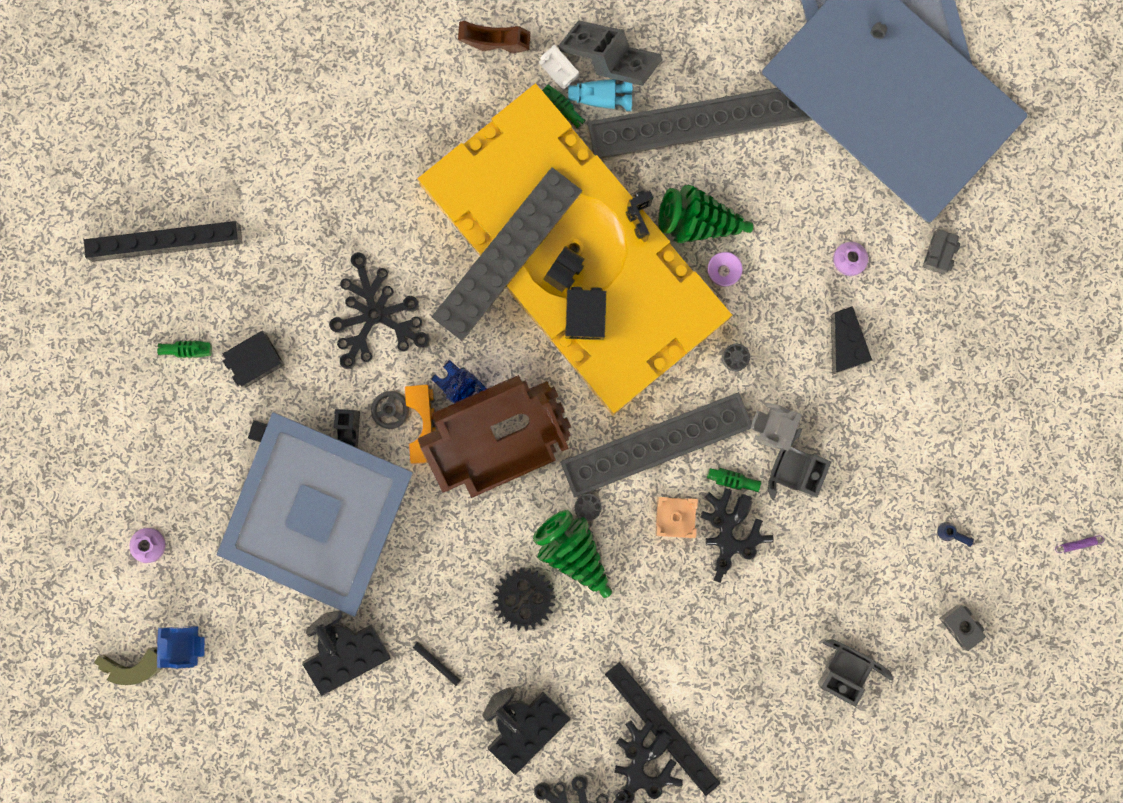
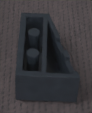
(848, 342)

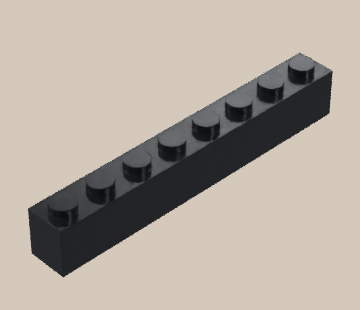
(163, 241)

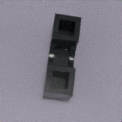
(347, 426)

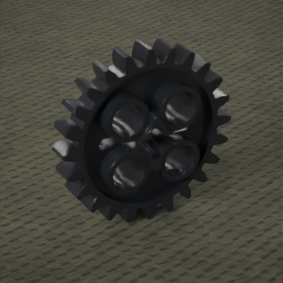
(510, 587)

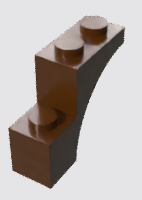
(489, 38)

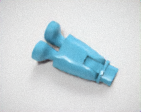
(602, 94)

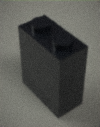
(585, 314)
(252, 359)

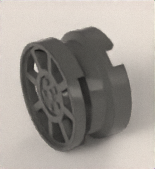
(736, 357)
(588, 507)

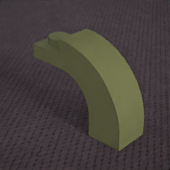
(130, 675)

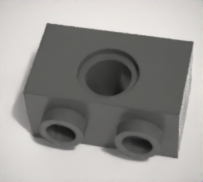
(974, 632)

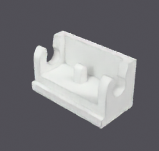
(559, 67)

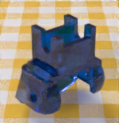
(458, 383)

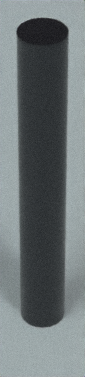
(436, 663)

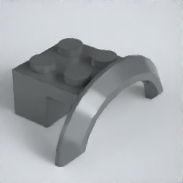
(798, 471)
(848, 672)

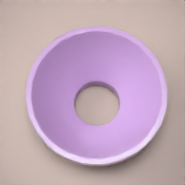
(725, 259)
(844, 265)
(156, 542)

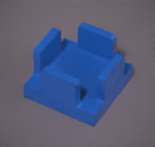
(179, 647)

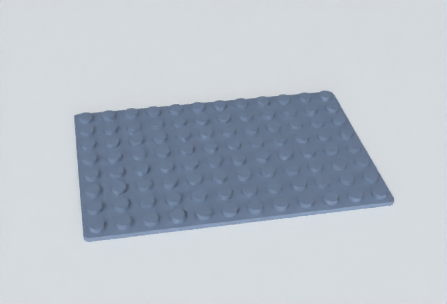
(896, 102)

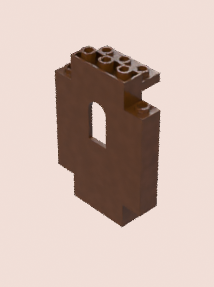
(467, 450)

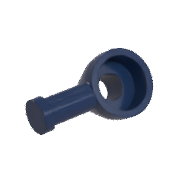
(941, 531)

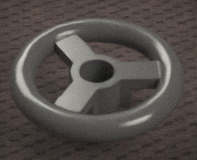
(377, 415)

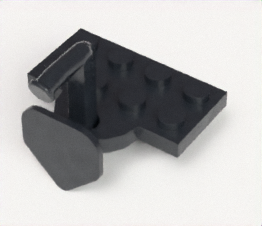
(343, 656)
(525, 730)

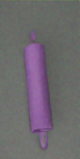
(1080, 544)

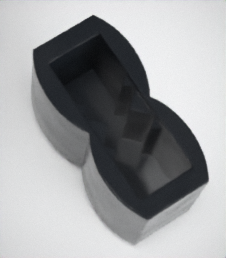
(563, 269)

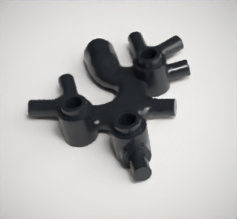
(725, 540)
(635, 772)

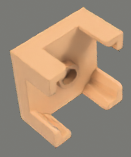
(676, 517)

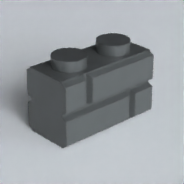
(941, 252)

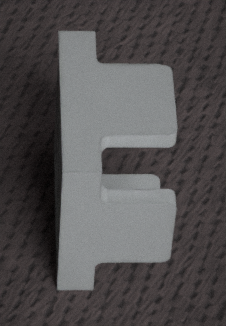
(776, 427)

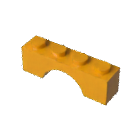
(420, 399)

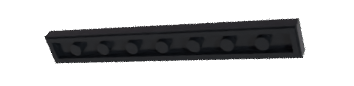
(649, 711)

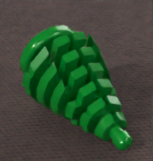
(697, 216)
(570, 548)

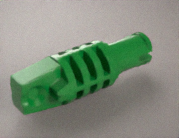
(563, 105)
(186, 349)
(733, 479)

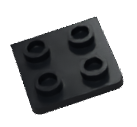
(639, 202)

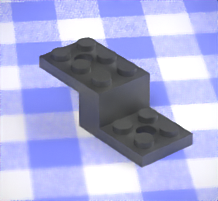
(610, 52)

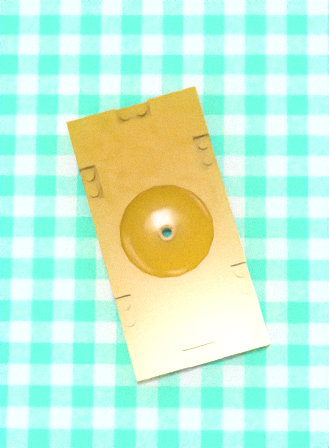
(652, 295)

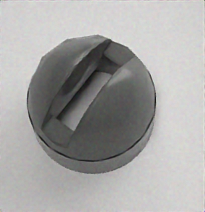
(879, 30)

